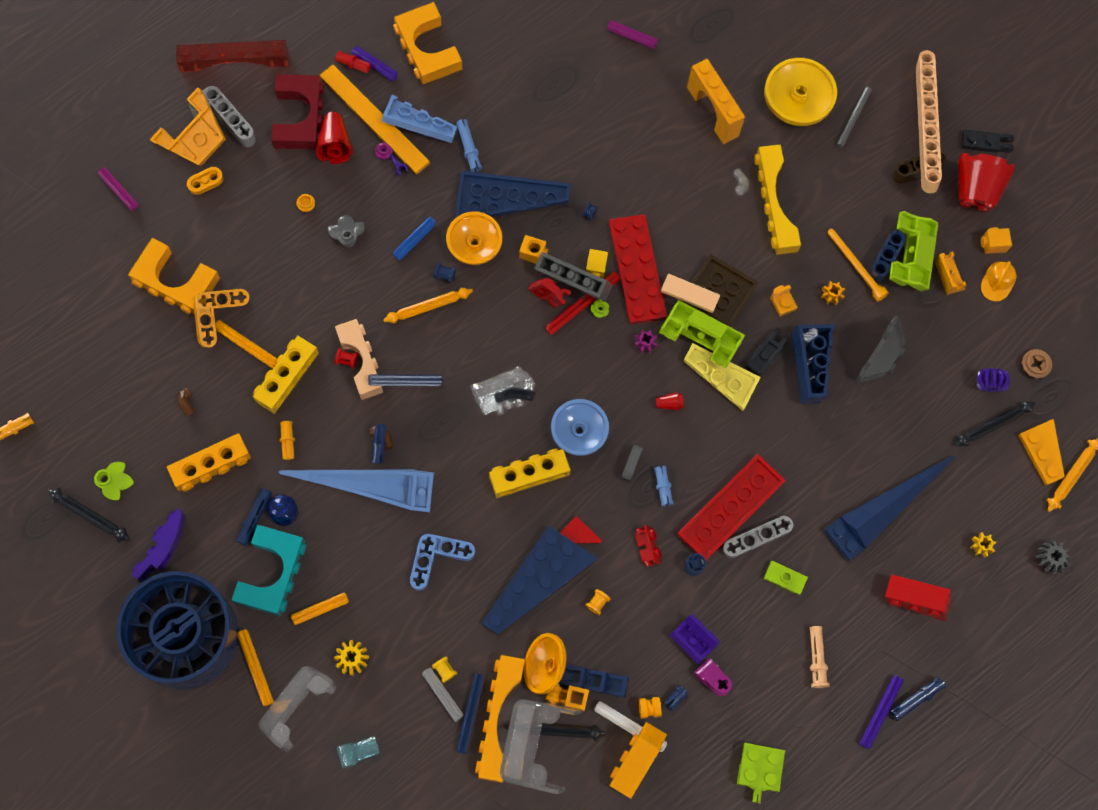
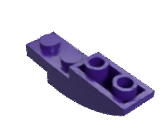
(167, 540)

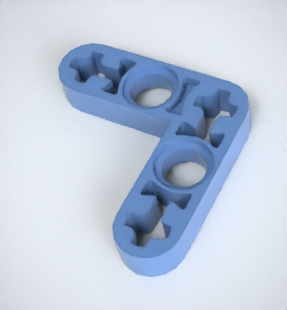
(436, 549)

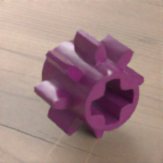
(643, 346)

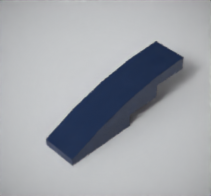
(595, 681)

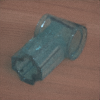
(355, 752)

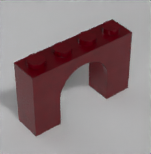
(306, 133)

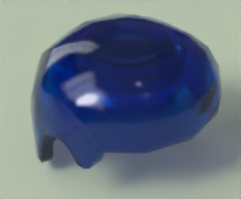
(282, 510)

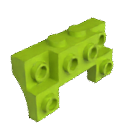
(918, 252)
(704, 330)

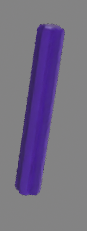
(881, 712)

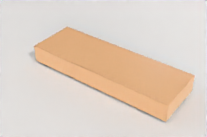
(690, 293)

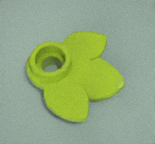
(116, 480)

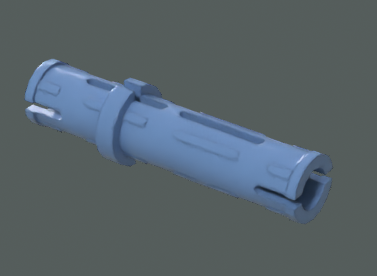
(471, 152)

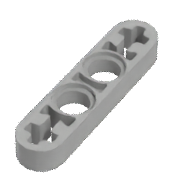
(757, 536)

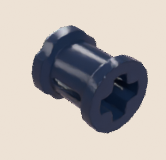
(444, 273)

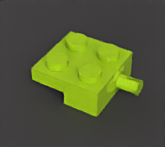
(760, 769)

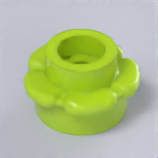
(600, 313)

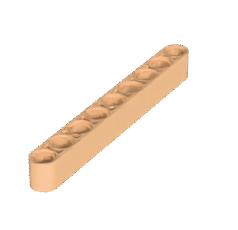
(928, 122)

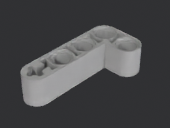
(228, 117)

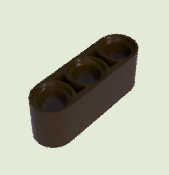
(911, 171)

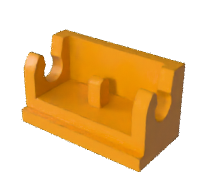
(949, 273)

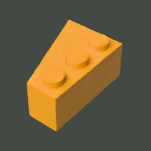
(637, 760)

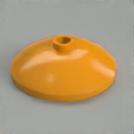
(470, 228)
(545, 663)

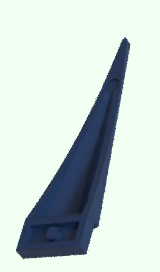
(861, 526)

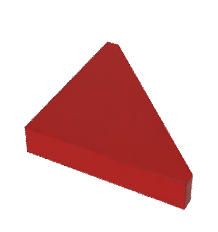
(580, 533)

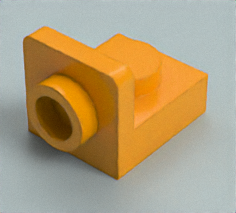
(783, 300)

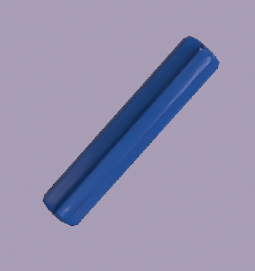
(414, 238)

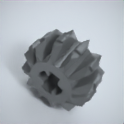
(1049, 562)

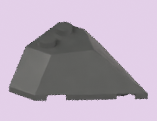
(885, 353)

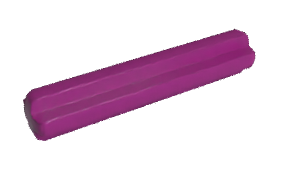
(632, 34)
(118, 189)

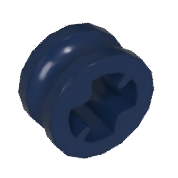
(590, 211)

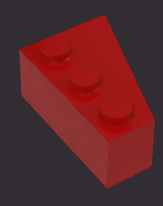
(919, 597)

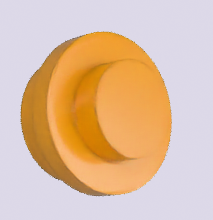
(305, 203)

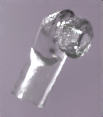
(743, 182)

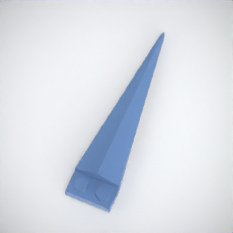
(398, 487)

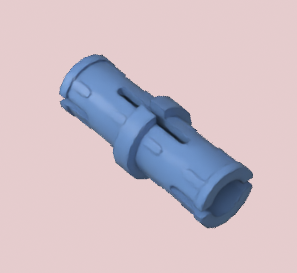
(663, 486)

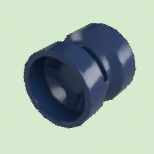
(697, 561)

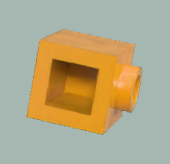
(996, 240)

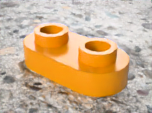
(204, 180)

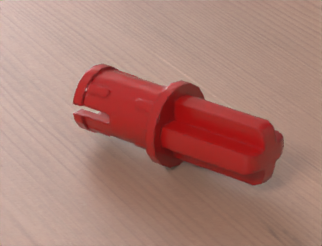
(352, 61)

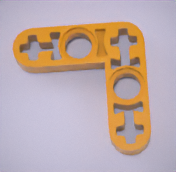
(208, 310)

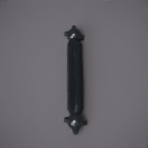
(994, 423)
(89, 515)
(569, 731)

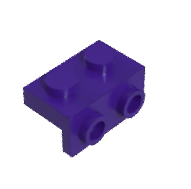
(695, 638)

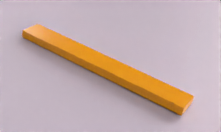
(373, 119)

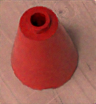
(333, 140)

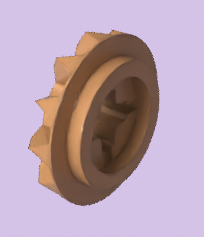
(1037, 356)

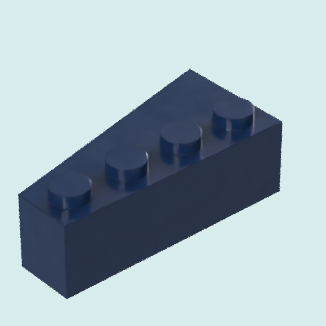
(812, 358)

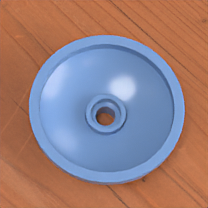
(582, 415)

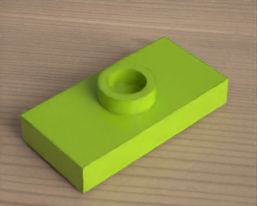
(785, 578)

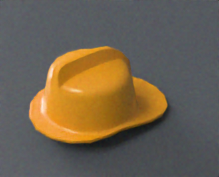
(998, 281)

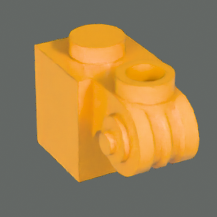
(573, 697)

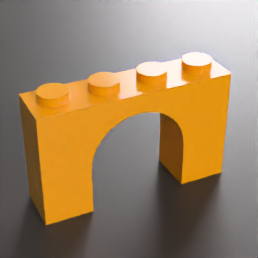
(427, 65)
(706, 82)
(147, 271)

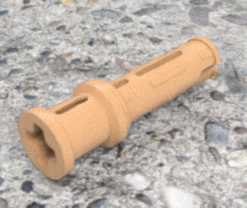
(818, 667)

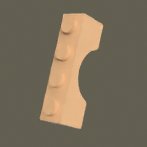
(352, 339)

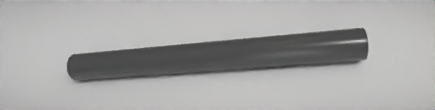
(848, 128)

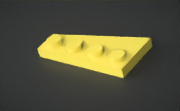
(732, 381)

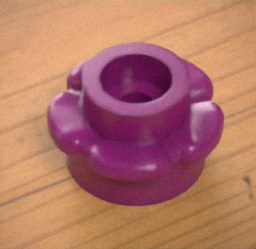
(383, 155)

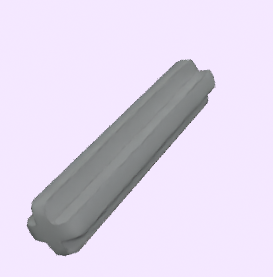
(442, 694)

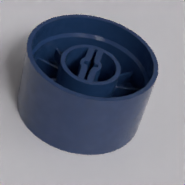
(163, 641)

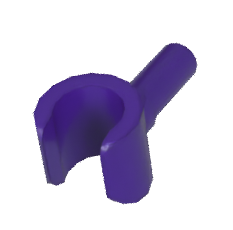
(398, 165)

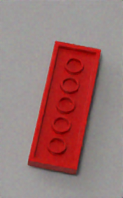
(637, 269)
(731, 507)

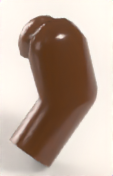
(183, 402)
(388, 441)

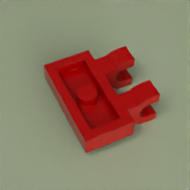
(547, 290)

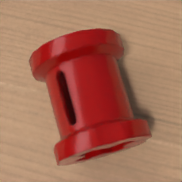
(346, 358)

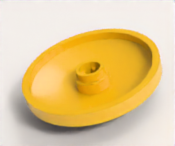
(800, 91)

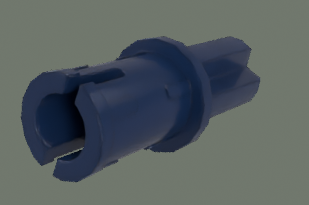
(379, 443)

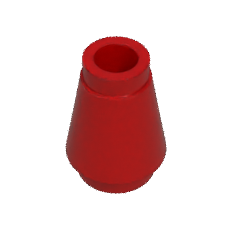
(670, 402)

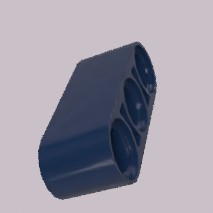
(890, 249)

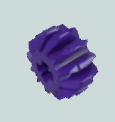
(993, 380)

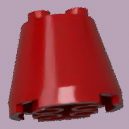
(982, 180)

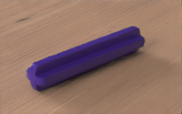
(376, 64)

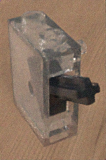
(503, 391)

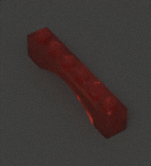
(199, 56)

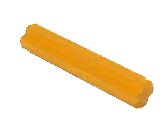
(319, 608)

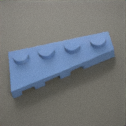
(406, 117)

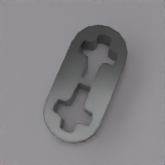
(632, 462)

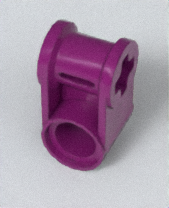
(710, 675)

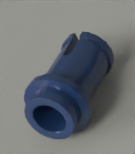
(676, 697)

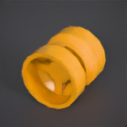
(650, 707)

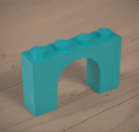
(272, 598)

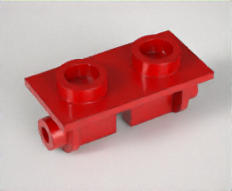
(647, 538)

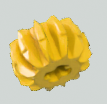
(358, 658)

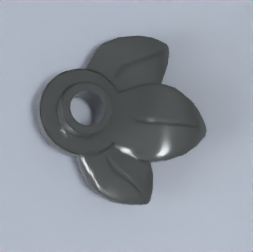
(346, 230)

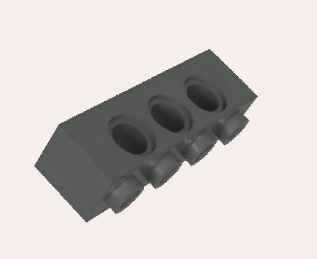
(573, 276)

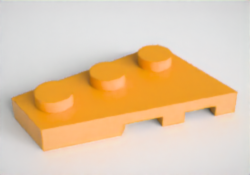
(1044, 451)

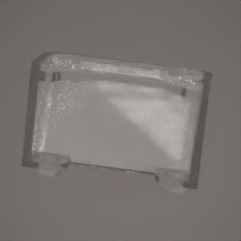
(273, 721)

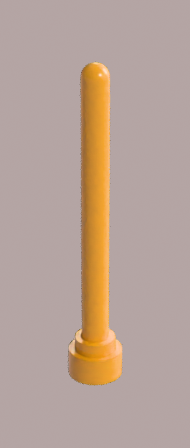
(878, 291)

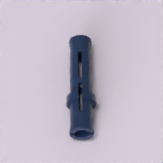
(253, 517)
(924, 694)

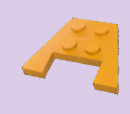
(199, 138)

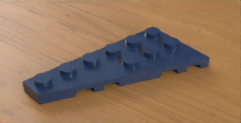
(506, 194)
(543, 572)

